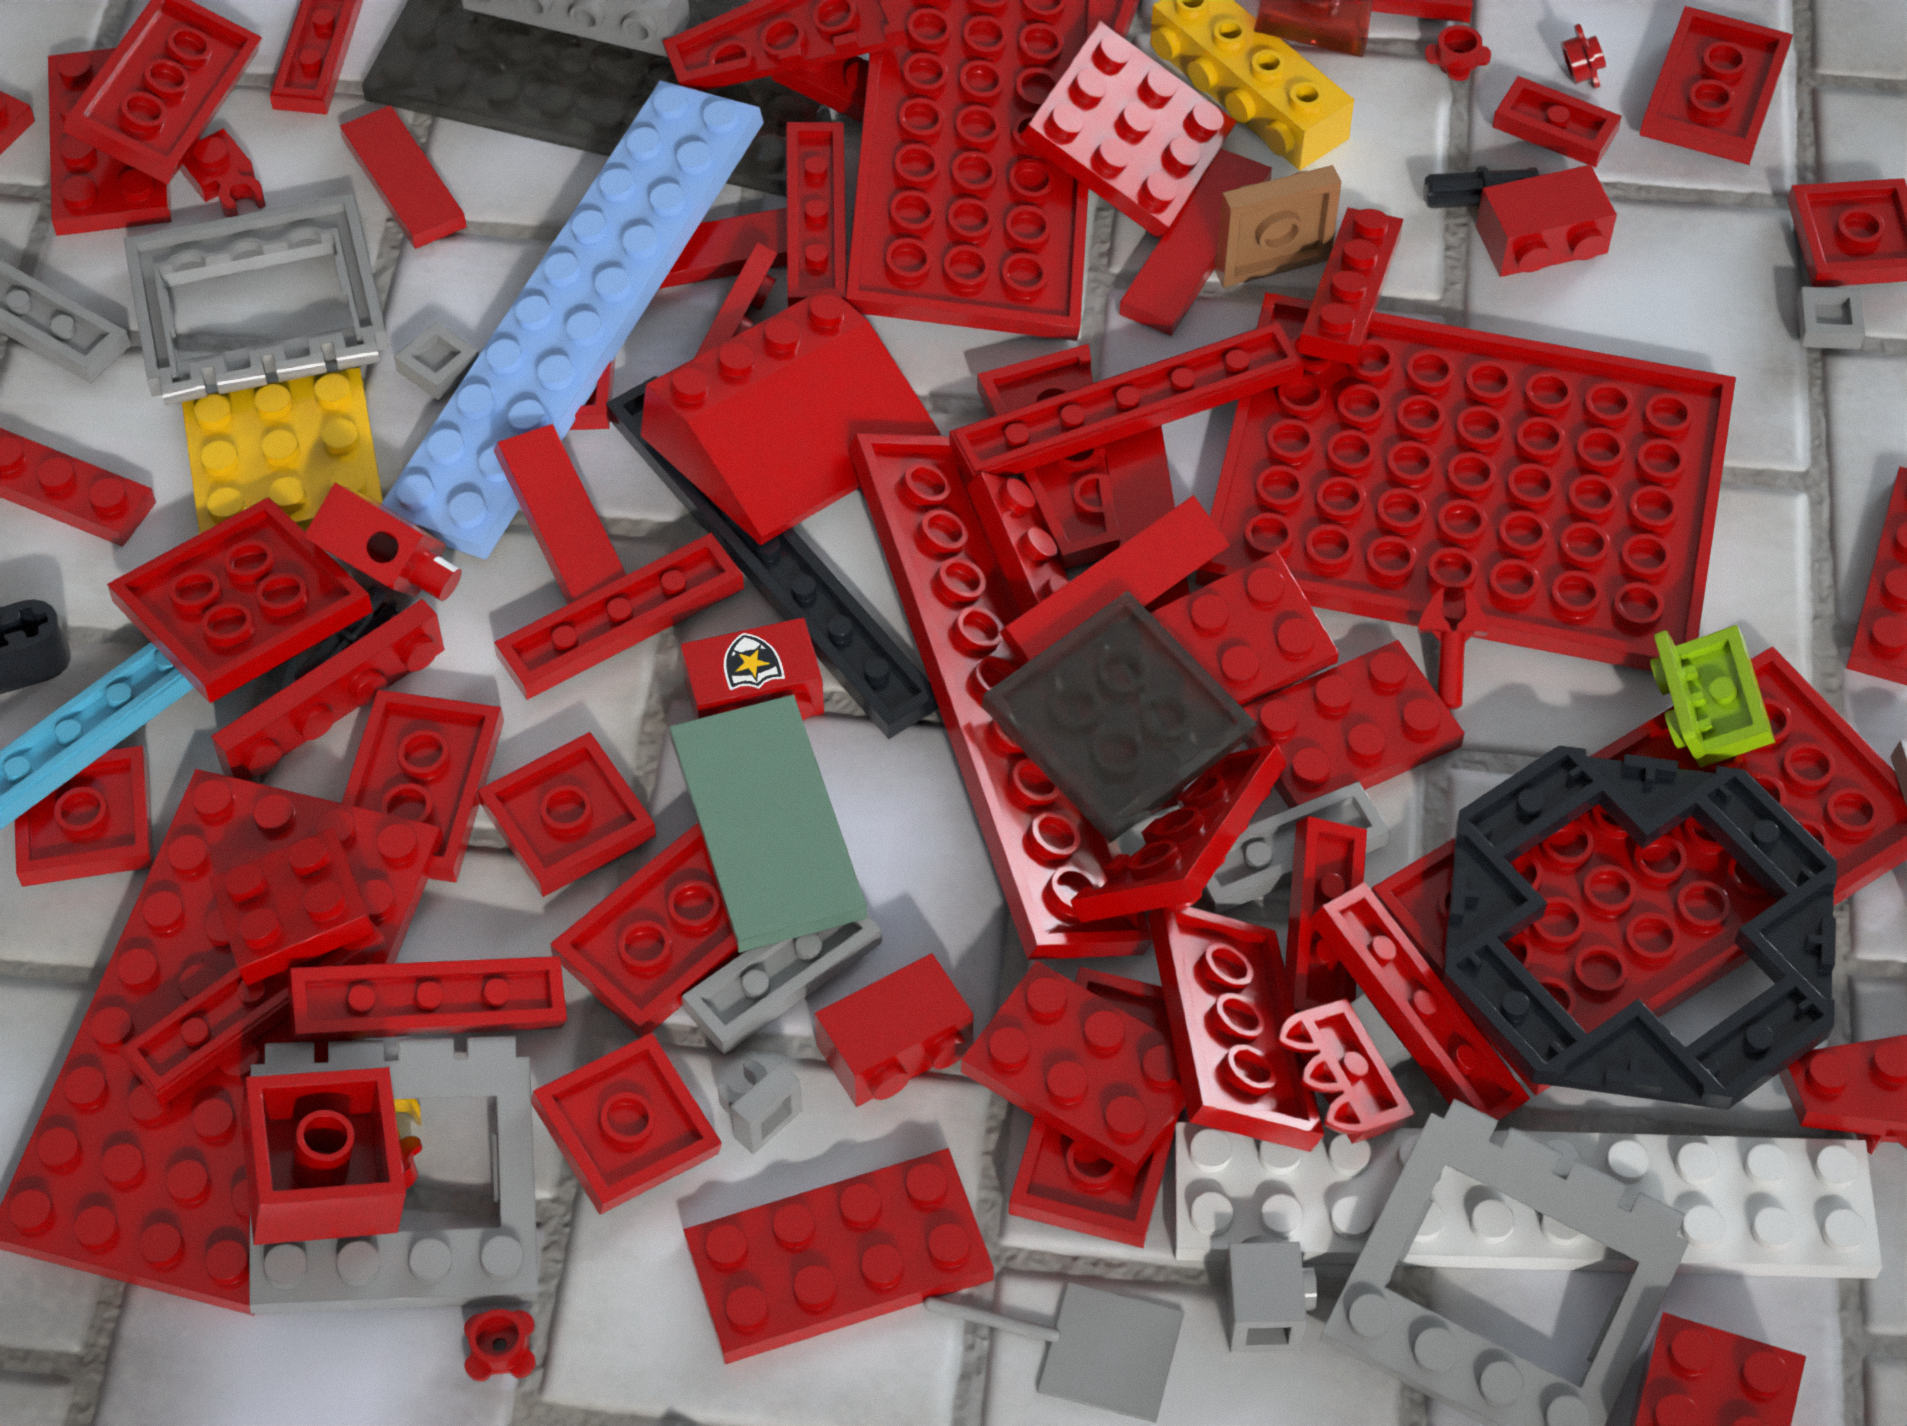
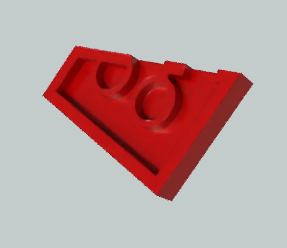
(1851, 1087)

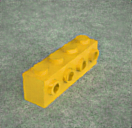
(1253, 77)

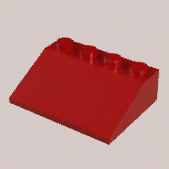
(775, 410)

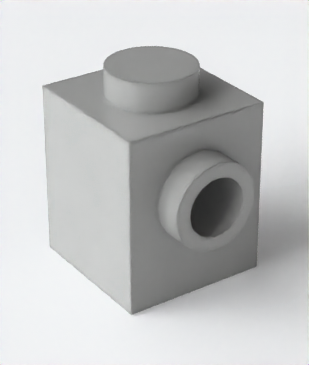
(1267, 1294)

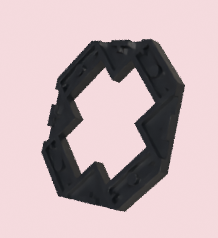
(1634, 1049)

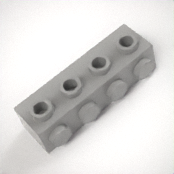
(624, 23)

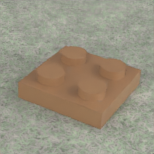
(1277, 225)

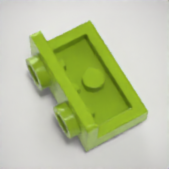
(1713, 695)

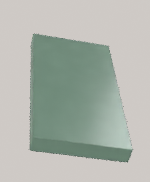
(767, 823)

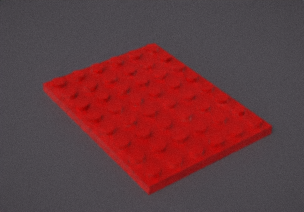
(1489, 464)

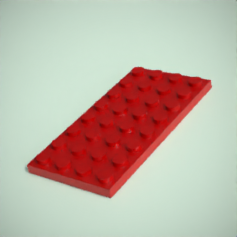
(948, 199)
(1668, 914)
(164, 1188)

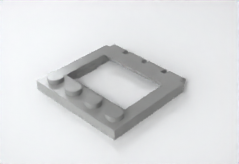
(244, 245)
(418, 1265)
(1462, 1366)

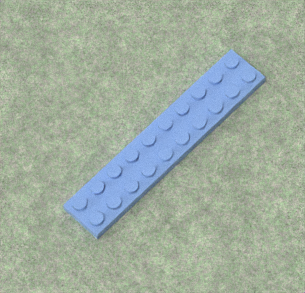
(574, 310)

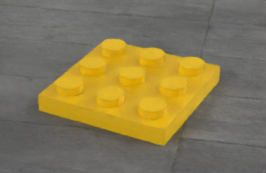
(280, 445)

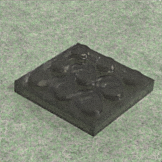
(1118, 716)

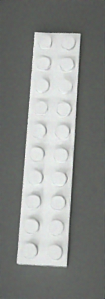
(1746, 1202)

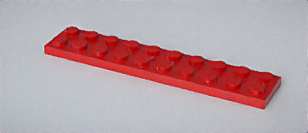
(955, 611)

